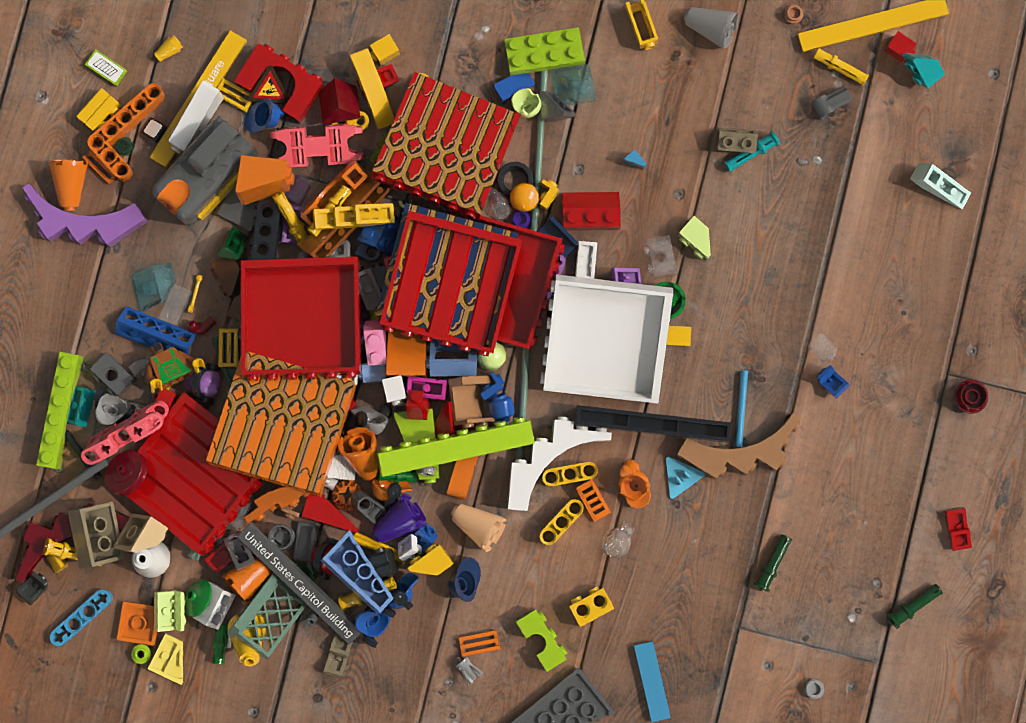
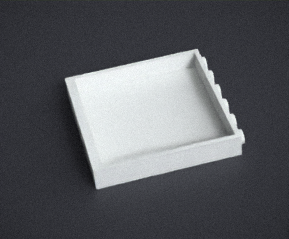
(606, 338)

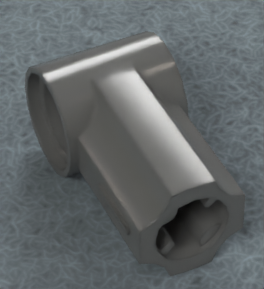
(828, 104)

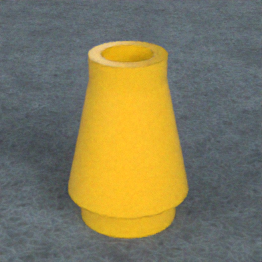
(169, 48)

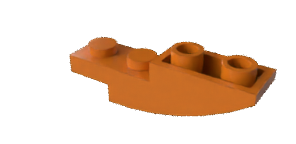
(272, 499)

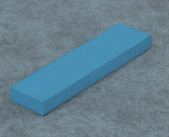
(652, 681)

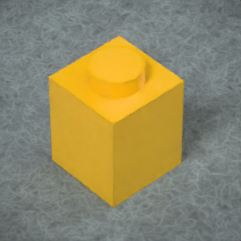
(384, 50)

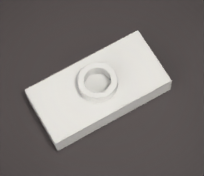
(586, 259)

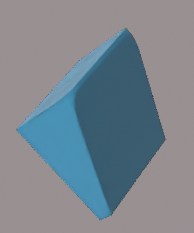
(635, 160)

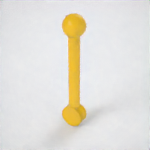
(199, 278)

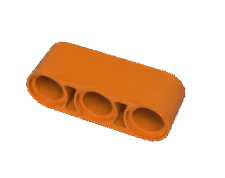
(462, 477)

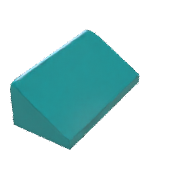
(80, 406)

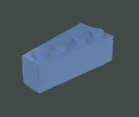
(356, 572)

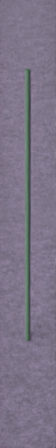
(534, 226)

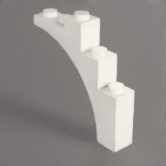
(524, 475)

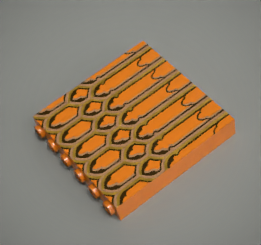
(281, 426)

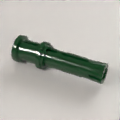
(769, 571)
(907, 611)

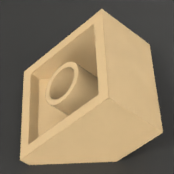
(140, 533)

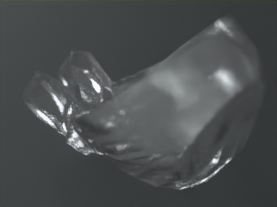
(497, 205)
(617, 541)

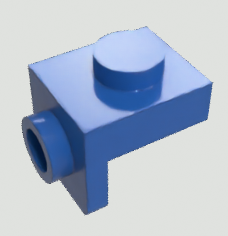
(832, 381)

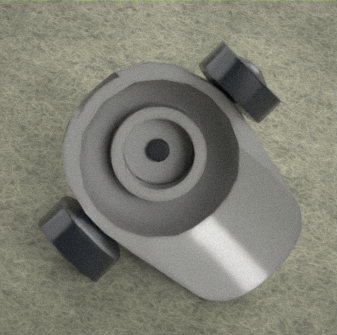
(111, 408)
(372, 419)

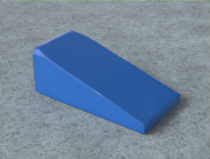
(510, 85)

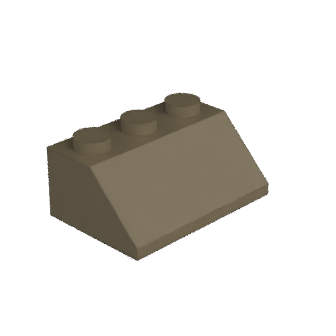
(95, 534)

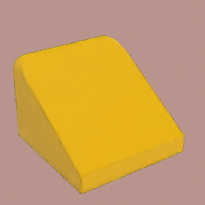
(56, 563)

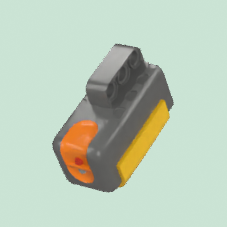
(203, 172)

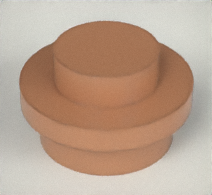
(793, 14)

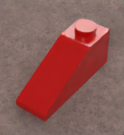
(326, 512)

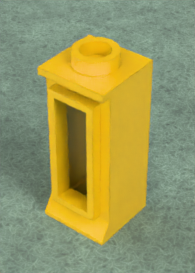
(637, 7)

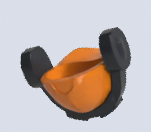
(389, 491)

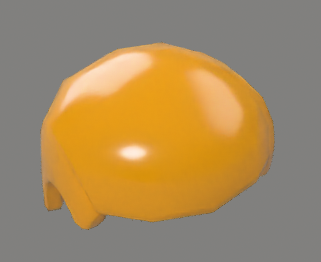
(524, 197)

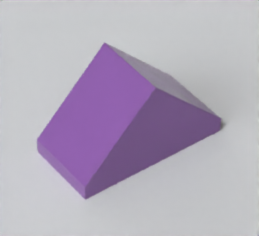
(627, 275)

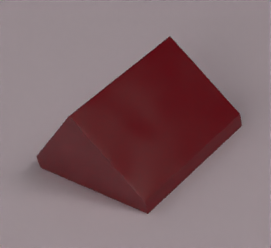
(339, 102)

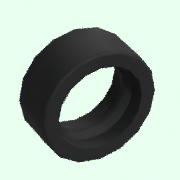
(513, 166)

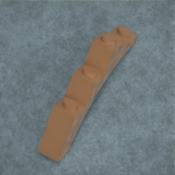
(713, 460)

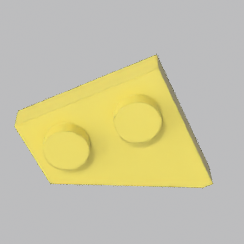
(169, 659)

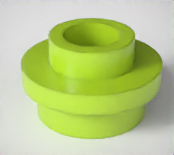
(147, 654)

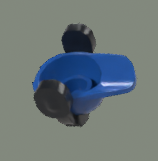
(403, 593)
(373, 624)

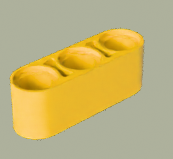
(579, 474)
(570, 517)

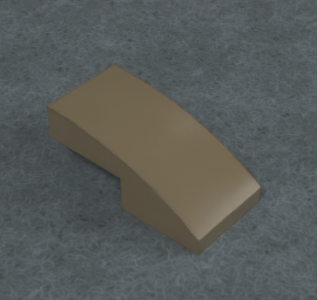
(337, 657)

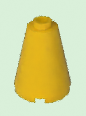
(247, 655)

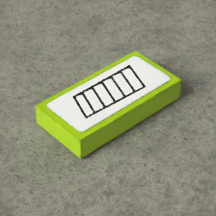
(106, 68)

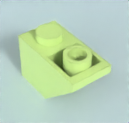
(697, 237)

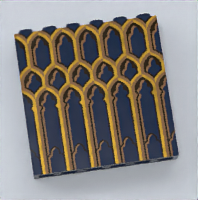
(434, 271)

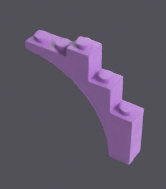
(110, 227)

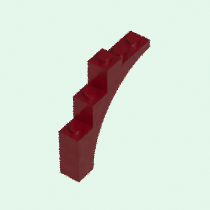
(37, 535)

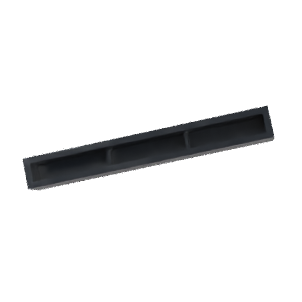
(653, 424)

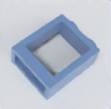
(450, 367)

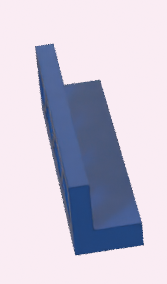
(148, 336)

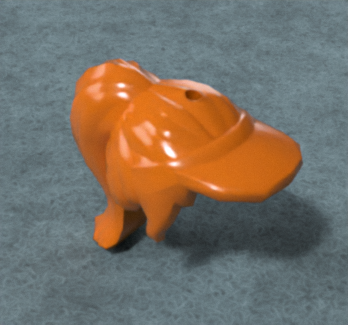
(630, 476)

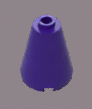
(399, 520)

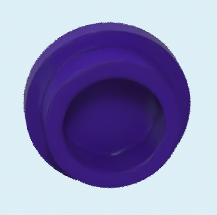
(520, 219)

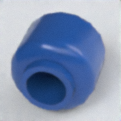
(501, 407)

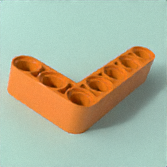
(122, 129)

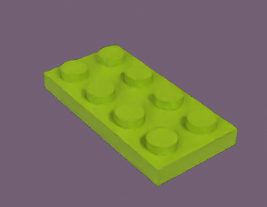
(544, 51)

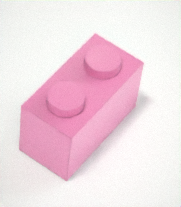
(375, 343)

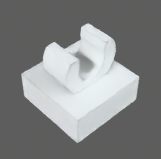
(408, 548)

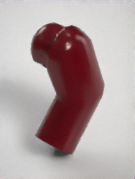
(199, 327)

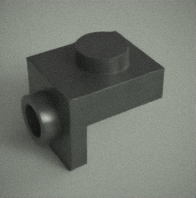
(33, 588)

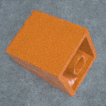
(262, 178)
(406, 355)

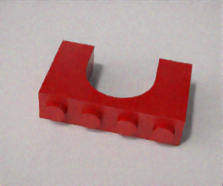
(306, 85)

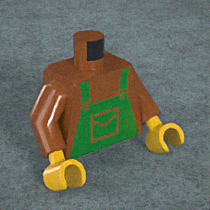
(169, 367)

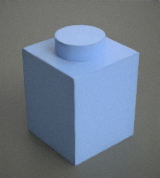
(373, 373)

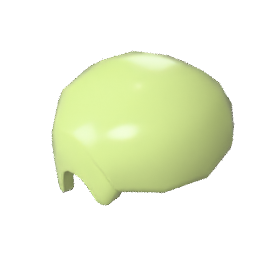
(526, 103)
(494, 360)

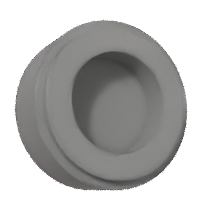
(814, 688)

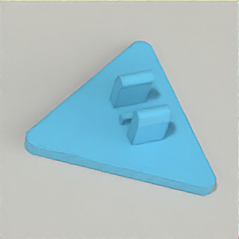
(681, 476)

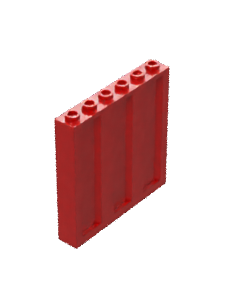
(450, 283)
(180, 485)

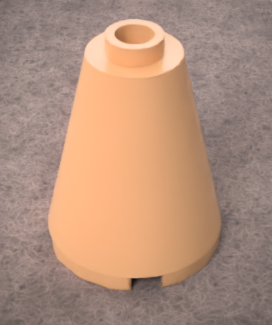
(479, 525)

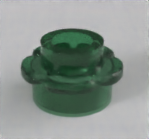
(120, 146)

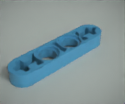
(81, 617)

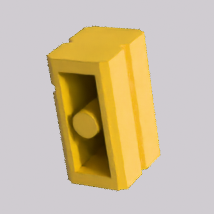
(98, 110)

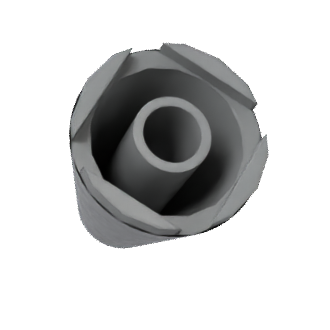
(712, 24)

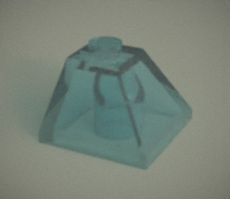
(574, 84)
(153, 285)

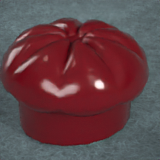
(971, 396)

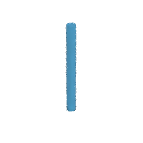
(741, 408)

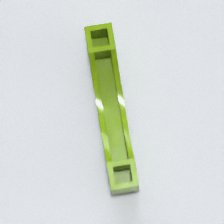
(54, 431)

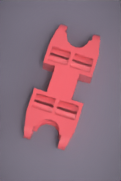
(318, 144)
(138, 426)

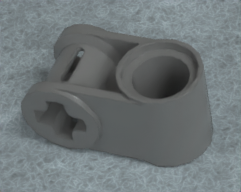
(369, 508)

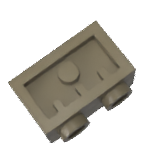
(737, 140)

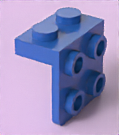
(381, 236)

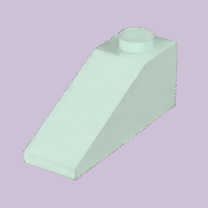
(940, 184)

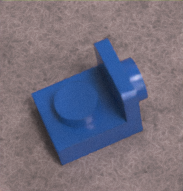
(490, 390)
(425, 536)

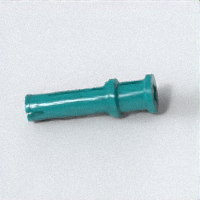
(761, 147)

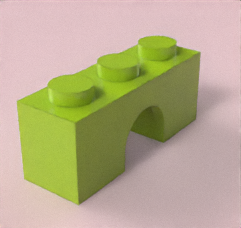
(552, 653)

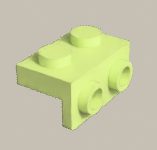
(169, 610)

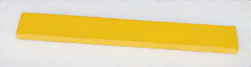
(872, 24)

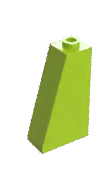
(415, 429)

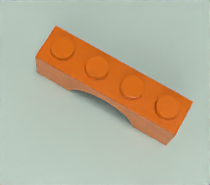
(350, 177)

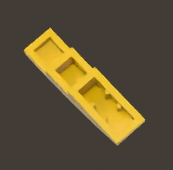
(372, 88)
(353, 216)

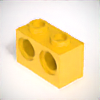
(593, 610)

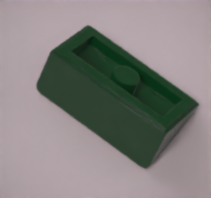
(232, 244)

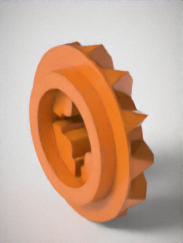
(341, 488)

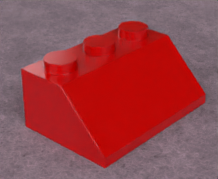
(591, 211)

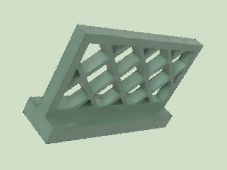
(253, 608)

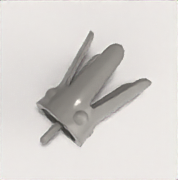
(467, 670)

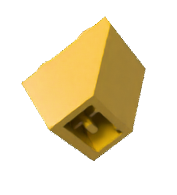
(433, 562)

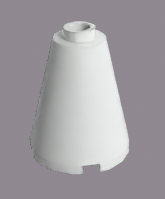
(151, 561)

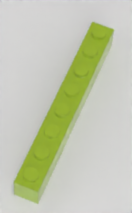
(454, 447)

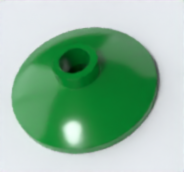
(197, 598)

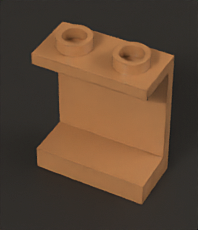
(467, 401)

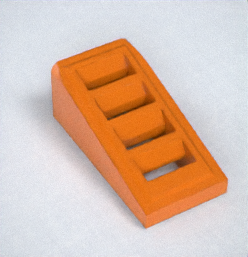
(587, 504)

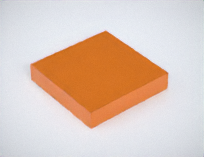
(137, 624)

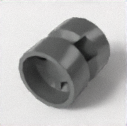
(282, 536)

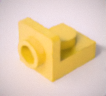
(548, 197)

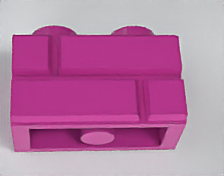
(432, 388)

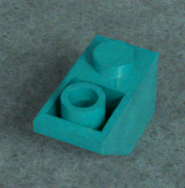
(924, 69)

